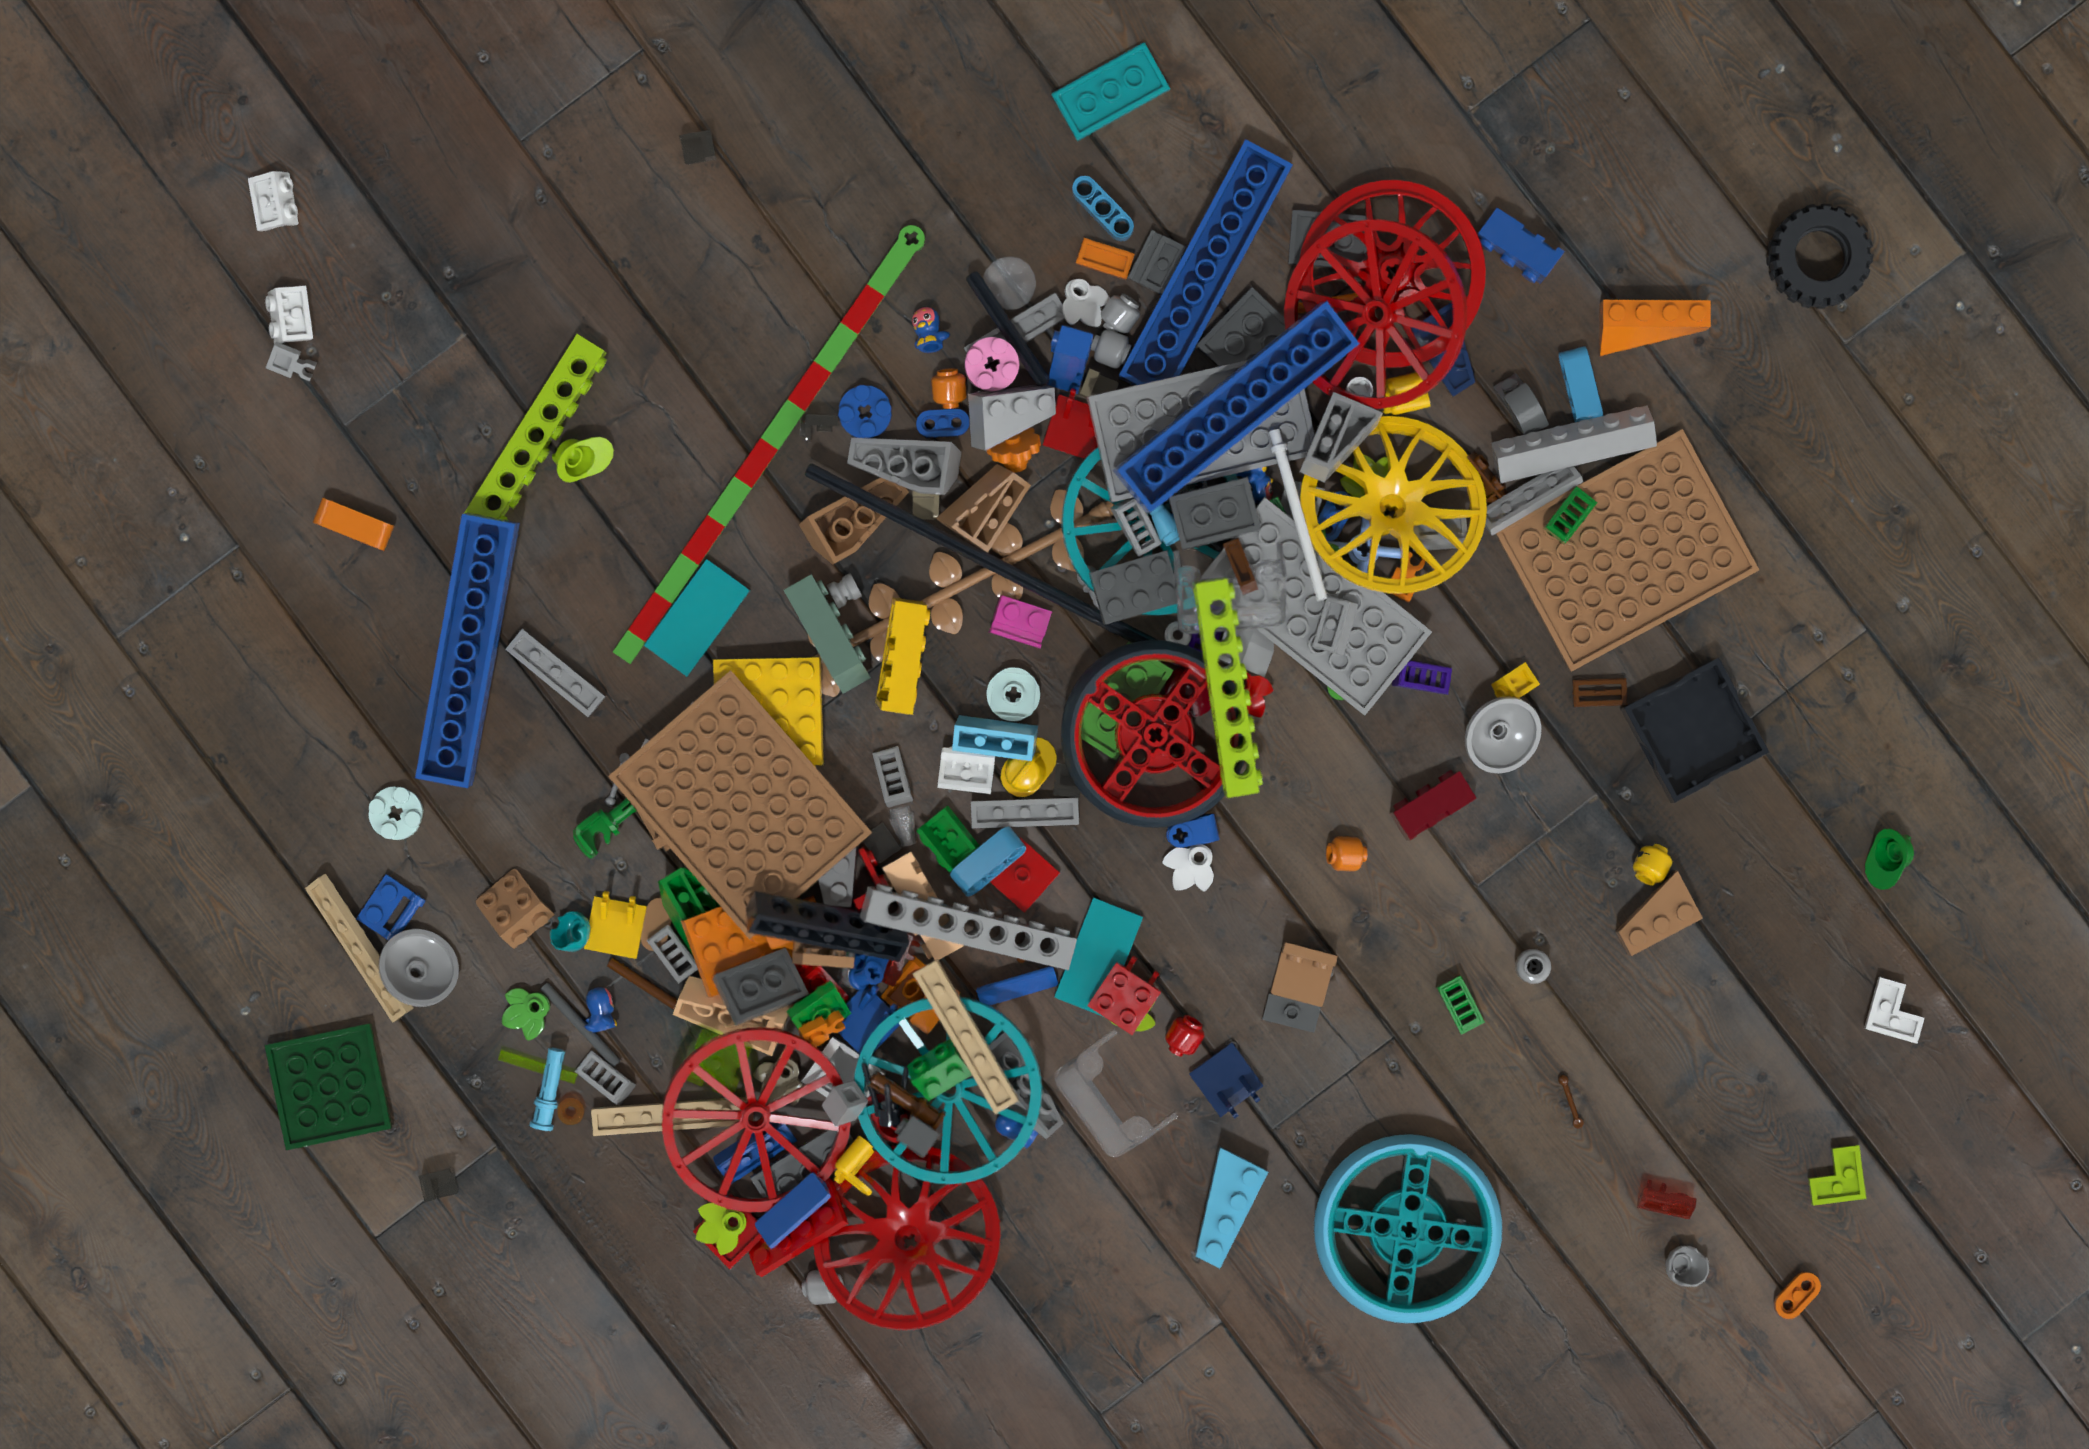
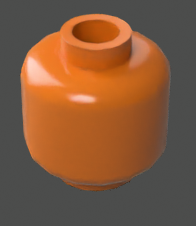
(949, 388)
(1346, 853)

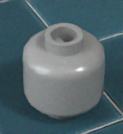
(1120, 313)
(1111, 348)
(1542, 966)
(816, 1290)

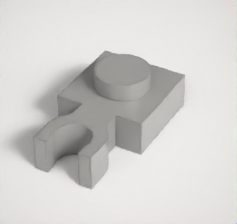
(286, 361)

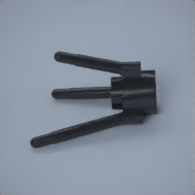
(889, 1111)

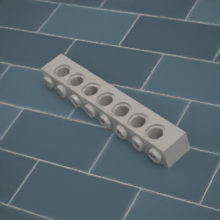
(1057, 954)

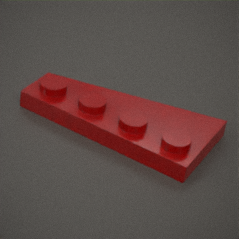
(818, 1226)

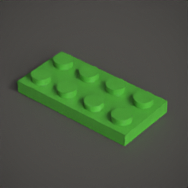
(1131, 682)

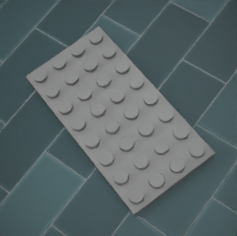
(1135, 414)
(1381, 634)

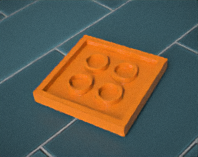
(720, 945)

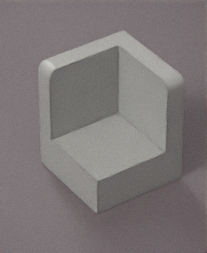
(844, 1103)

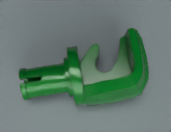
(603, 823)

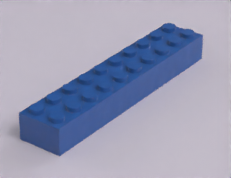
(1207, 266)
(1236, 406)
(467, 650)

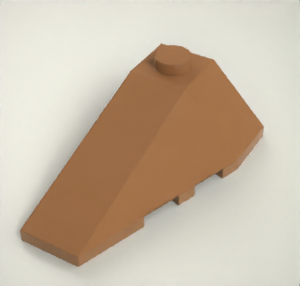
(846, 524)

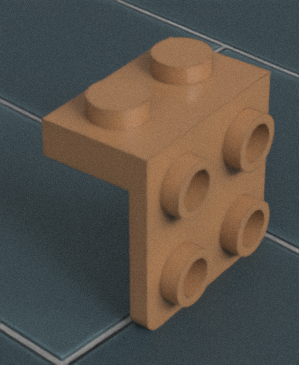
(513, 908)

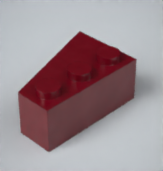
(1432, 804)

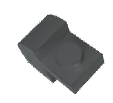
(1521, 404)

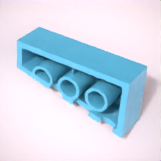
(1229, 1200)

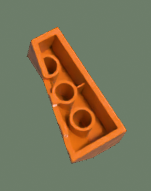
(1646, 322)

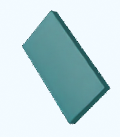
(1110, 91)
(697, 618)
(1102, 942)

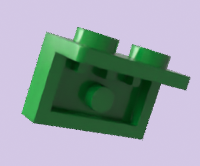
(947, 839)
(938, 1070)

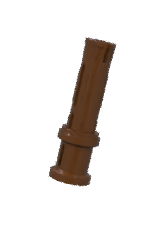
(915, 1106)

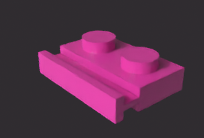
(1020, 621)

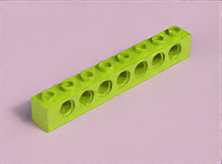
(578, 350)
(1204, 594)

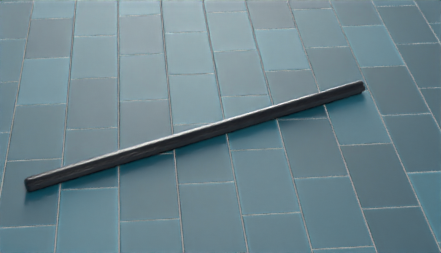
(973, 553)

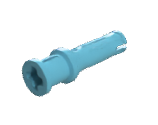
(546, 1101)

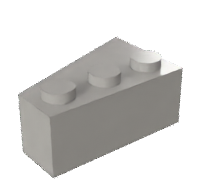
(1007, 412)
(1338, 435)
(838, 883)

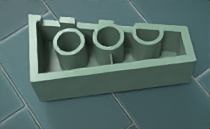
(827, 634)

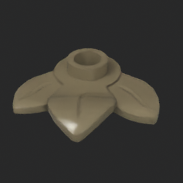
(785, 1083)

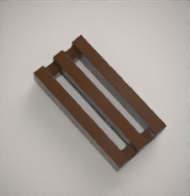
(1576, 693)

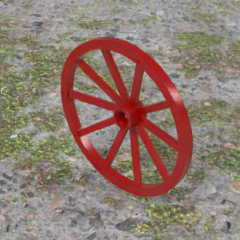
(1389, 309)
(692, 1063)

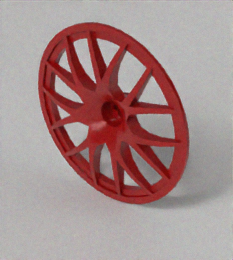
(1394, 254)
(891, 1248)

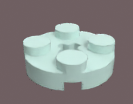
(1023, 706)
(381, 808)

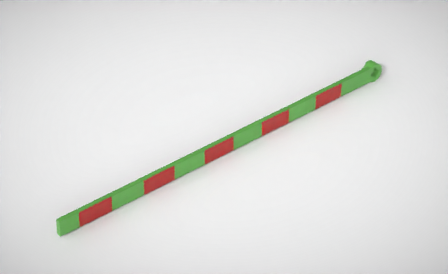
(769, 444)

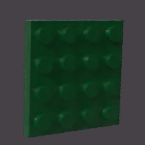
(328, 1086)

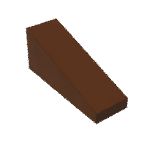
(1240, 566)

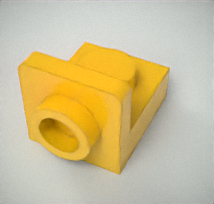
(1515, 683)

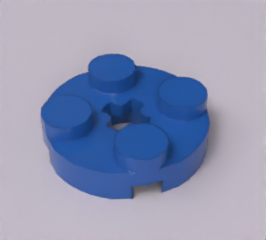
(865, 427)

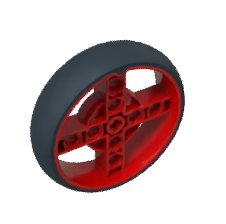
(1111, 795)

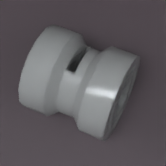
(844, 590)

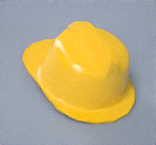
(1026, 777)

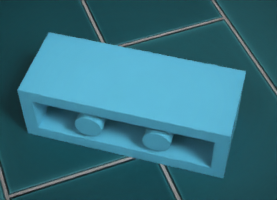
(995, 738)

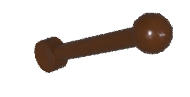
(1577, 1122)

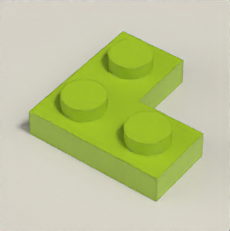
(1845, 1184)

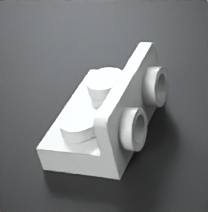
(273, 200)
(289, 314)

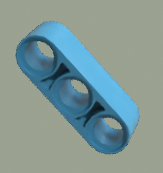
(1097, 196)
(1580, 384)
(988, 861)

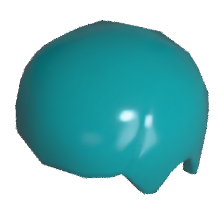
(571, 932)

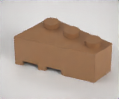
(985, 507)
(1660, 916)

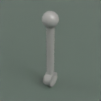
(610, 801)

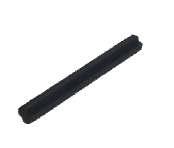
(1007, 328)

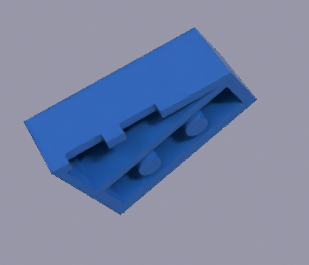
(1518, 246)
(1070, 358)

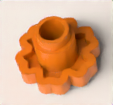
(1017, 450)

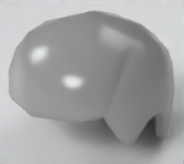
(1687, 1266)

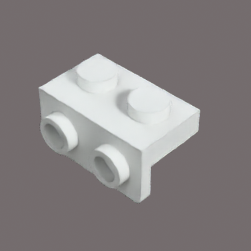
(966, 771)

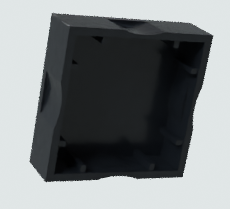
(1694, 730)

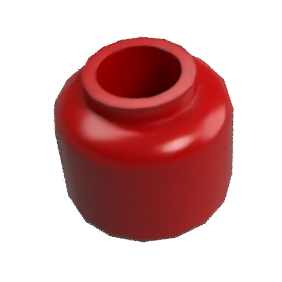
(1184, 1035)

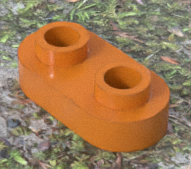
(1799, 1297)

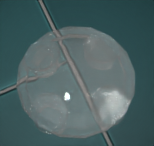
(1010, 282)

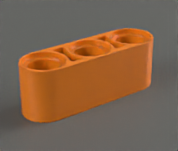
(353, 524)

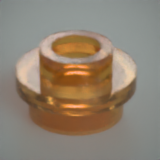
(568, 1120)

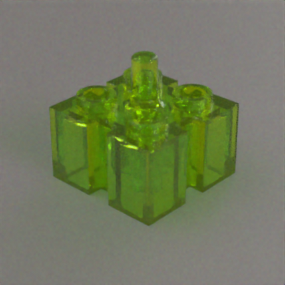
(721, 1064)

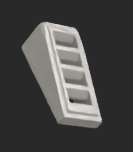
(1122, 520)
(896, 799)
(667, 930)
(623, 1091)

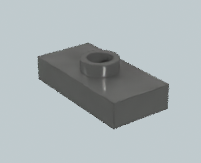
(1291, 1013)

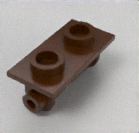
(1490, 481)

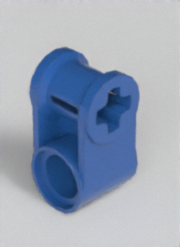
(1198, 831)
(866, 971)

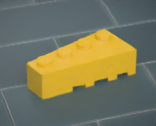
(902, 656)

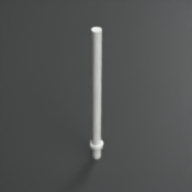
(1279, 450)

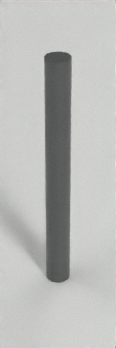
(580, 1024)

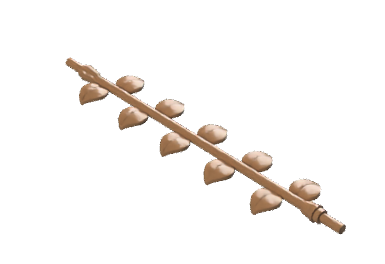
(947, 573)

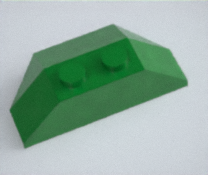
(684, 898)

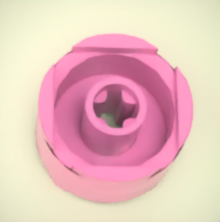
(996, 349)

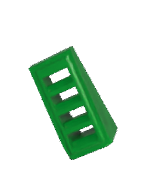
(1557, 532)
(1445, 987)

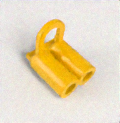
(1402, 384)
(852, 1162)

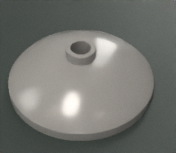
(1512, 741)
(429, 957)

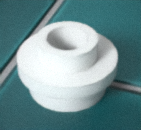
(1169, 634)

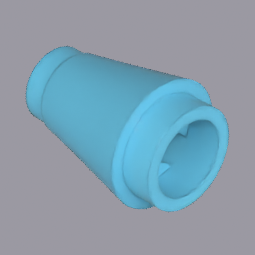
(1165, 525)

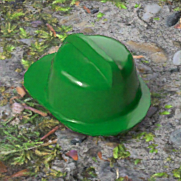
(1888, 858)

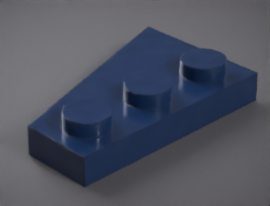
(1461, 373)

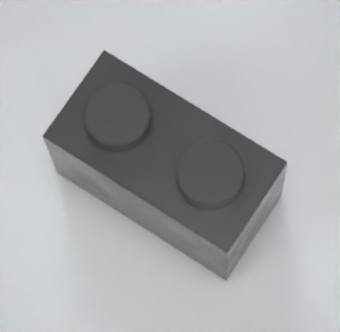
(916, 1136)

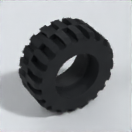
(1849, 236)

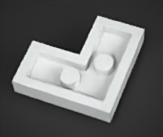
(1885, 1014)

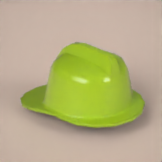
(582, 458)

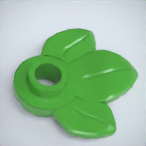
(523, 1015)

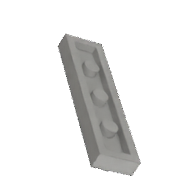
(1031, 322)
(1530, 497)
(555, 673)
(1024, 813)

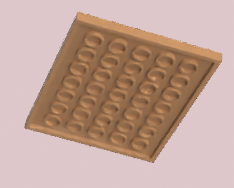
(1638, 556)
(739, 801)

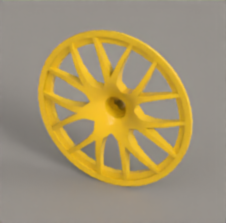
(1406, 500)

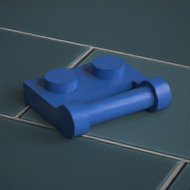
(385, 902)

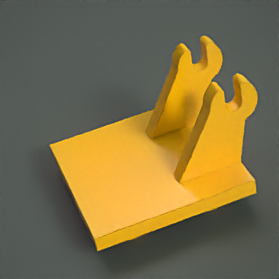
(616, 926)

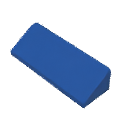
(1017, 986)
(750, 1158)
(792, 1209)

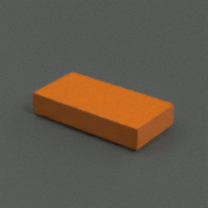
(1105, 258)

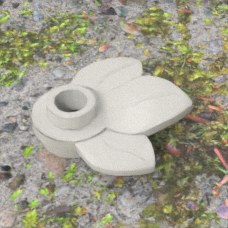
(1085, 306)
(1189, 871)

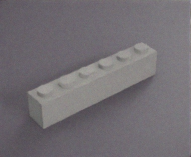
(1574, 444)

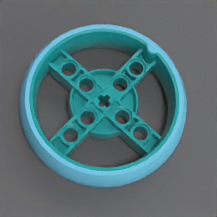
(1428, 1213)

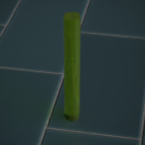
(534, 1065)

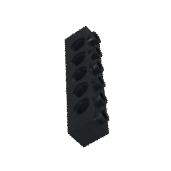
(822, 926)

